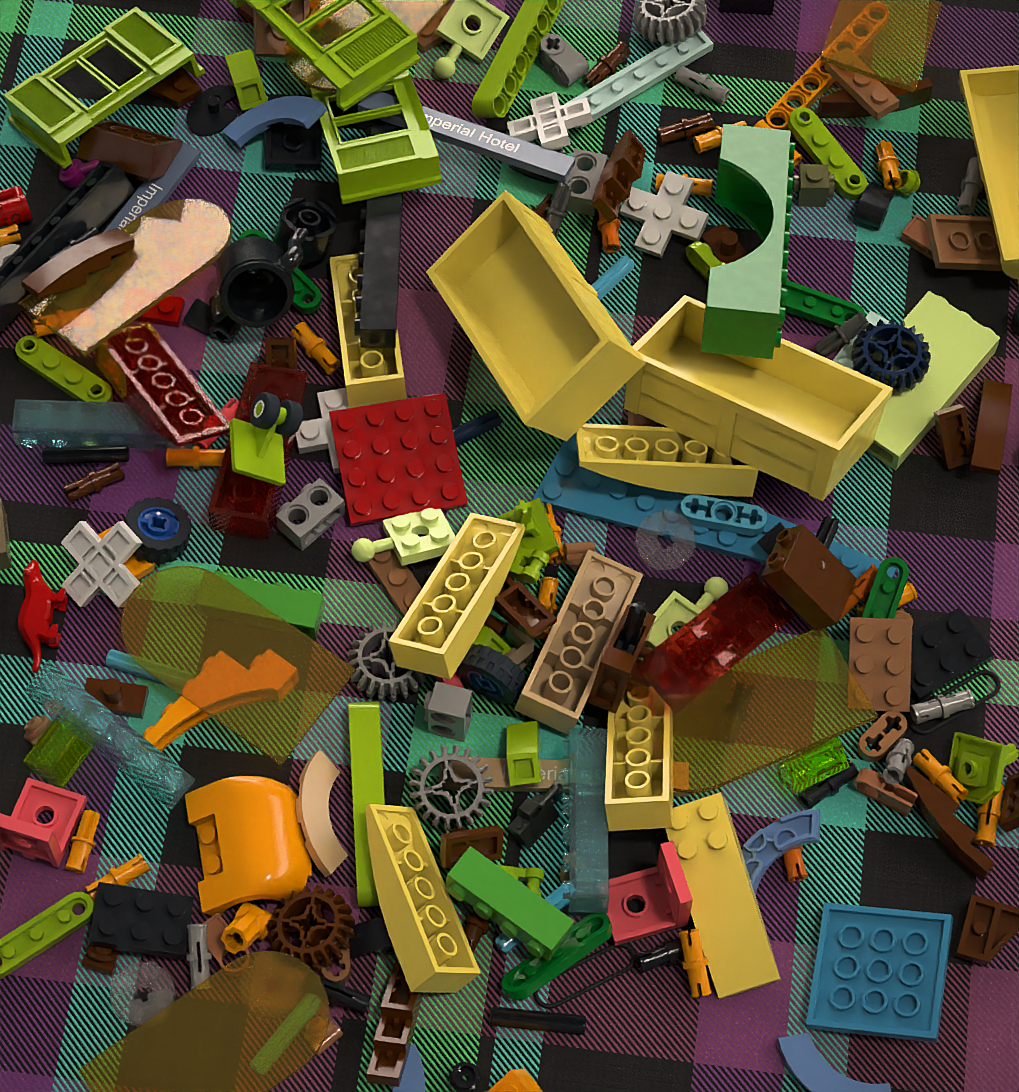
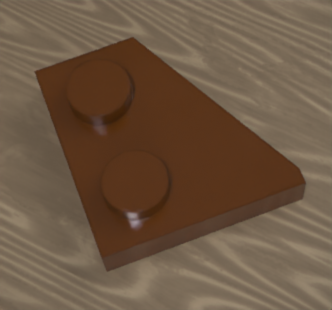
(175, 88)
(986, 929)

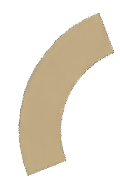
(313, 813)

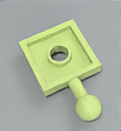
(473, 43)
(403, 537)
(679, 610)

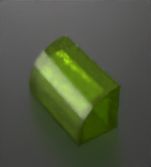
(57, 754)
(812, 765)

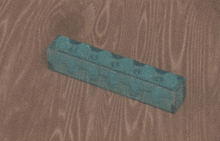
(83, 425)
(109, 735)
(587, 823)

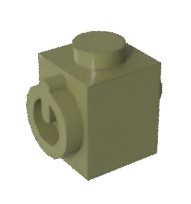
(813, 185)

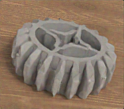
(669, 19)
(377, 665)
(446, 760)

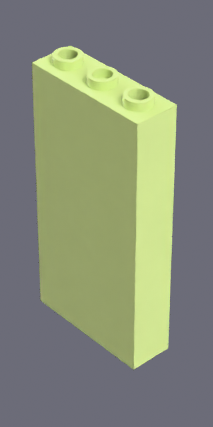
(957, 352)

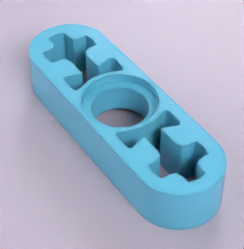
(733, 507)

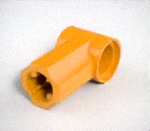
(248, 925)

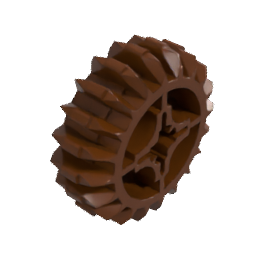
(305, 919)

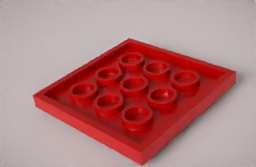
(397, 458)

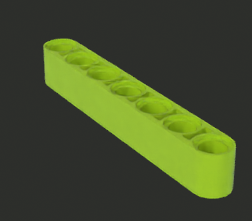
(515, 58)
(366, 788)

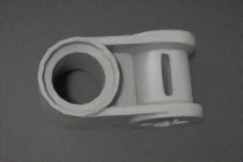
(562, 60)

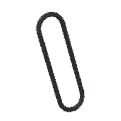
(956, 715)
(594, 985)

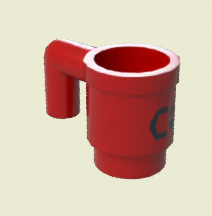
(13, 207)

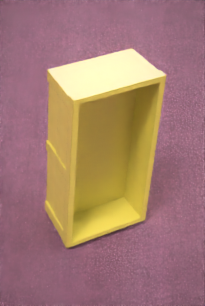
(534, 318)
(781, 415)

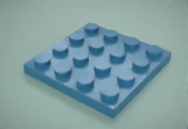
(880, 972)

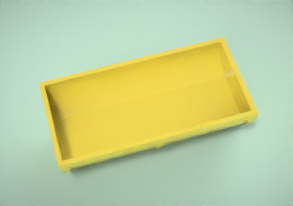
(993, 115)

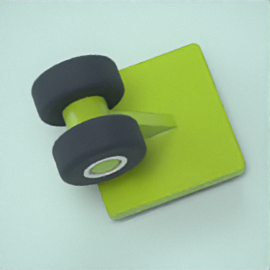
(259, 446)

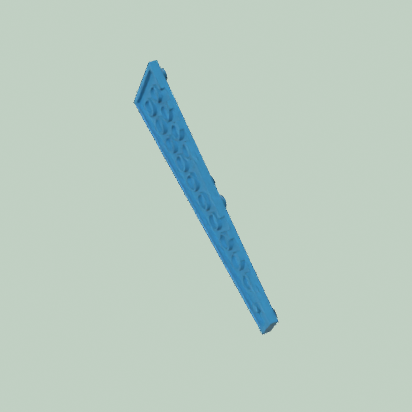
(627, 505)

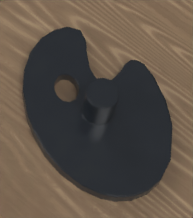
(208, 115)

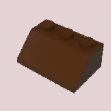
(130, 147)

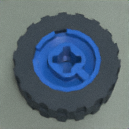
(161, 528)
(492, 674)

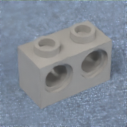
(584, 181)
(316, 518)
(448, 711)

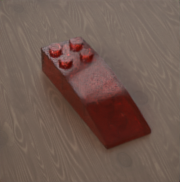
(159, 386)
(239, 501)
(714, 642)

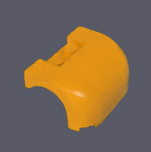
(247, 842)

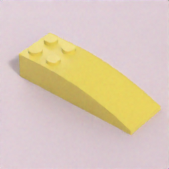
(369, 373)
(662, 460)
(457, 597)
(639, 762)
(722, 897)
(417, 903)

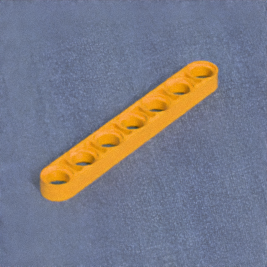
(798, 92)

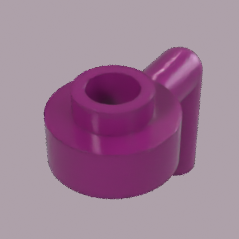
(76, 172)

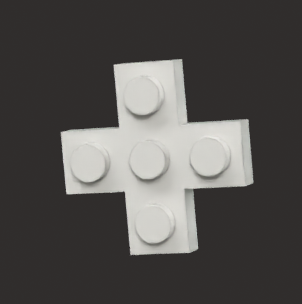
(551, 121)
(664, 214)
(317, 433)
(101, 563)

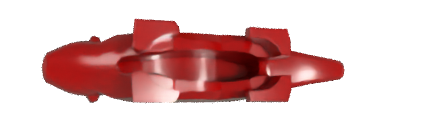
(37, 613)

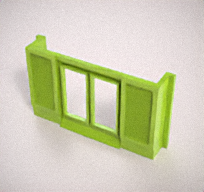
(356, 61)
(55, 117)
(383, 161)

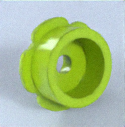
(910, 181)

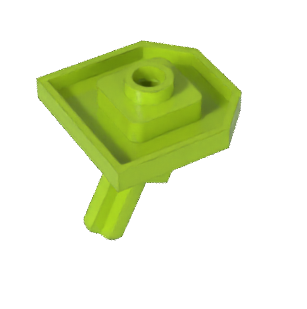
(538, 529)
(980, 765)

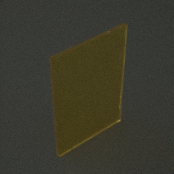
(882, 39)

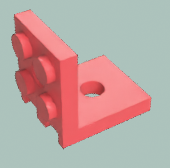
(40, 840)
(660, 889)

